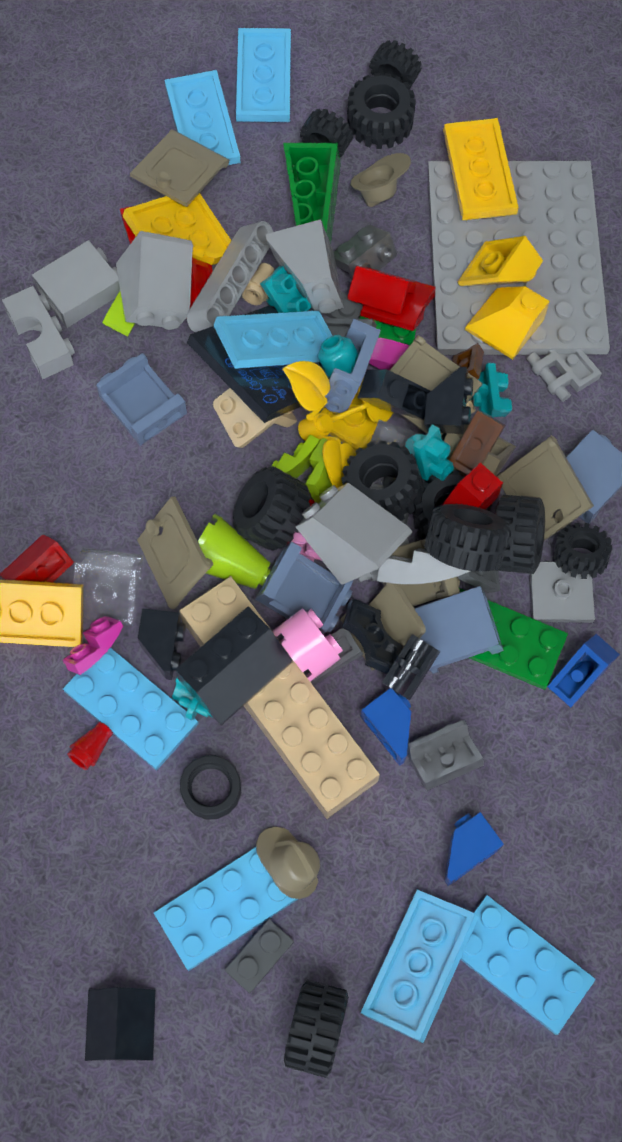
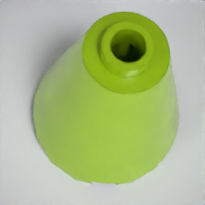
(232, 555)

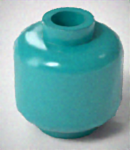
(337, 353)

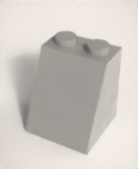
(311, 261)
(156, 280)
(351, 532)

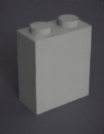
(78, 283)

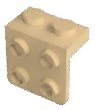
(241, 421)

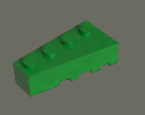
(313, 181)

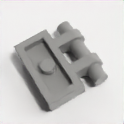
(575, 370)

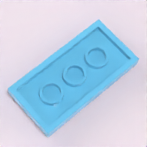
(263, 75)
(202, 112)
(272, 338)
(131, 708)
(221, 909)
(419, 965)
(525, 966)

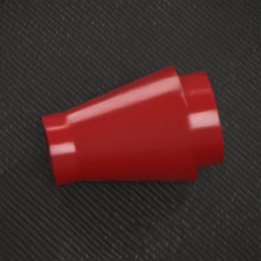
(89, 747)

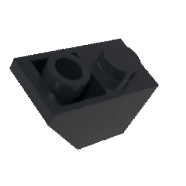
(394, 393)
(447, 403)
(159, 639)

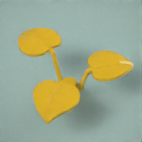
(310, 387)

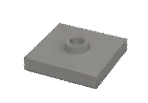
(560, 596)

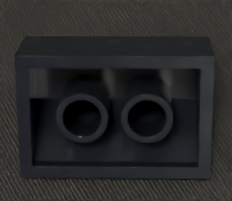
(233, 665)

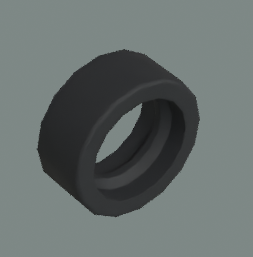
(199, 765)

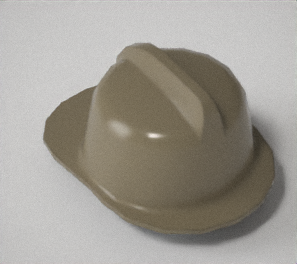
(380, 179)
(289, 862)

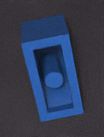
(583, 670)
(390, 722)
(470, 846)

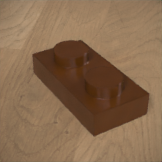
(471, 359)
(476, 442)

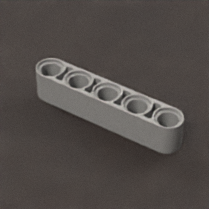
(230, 276)

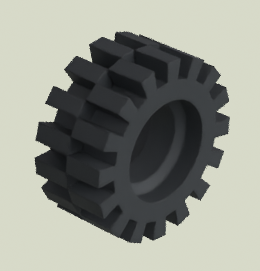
(396, 61)
(326, 128)
(580, 562)

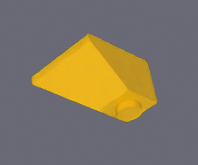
(502, 263)
(509, 319)

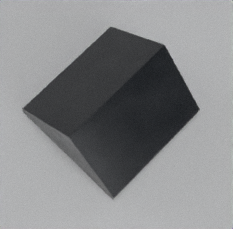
(120, 1024)

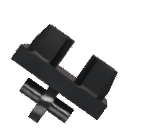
(411, 667)

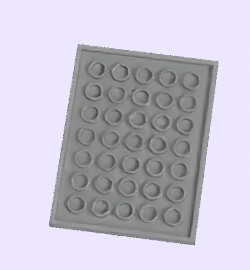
(561, 225)

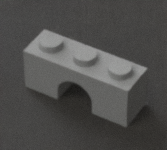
(49, 350)

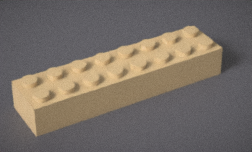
(292, 713)

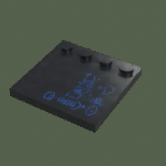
(262, 388)

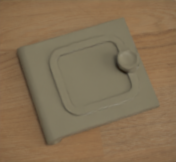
(179, 167)
(428, 369)
(549, 476)
(173, 554)

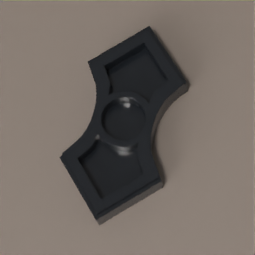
(367, 627)

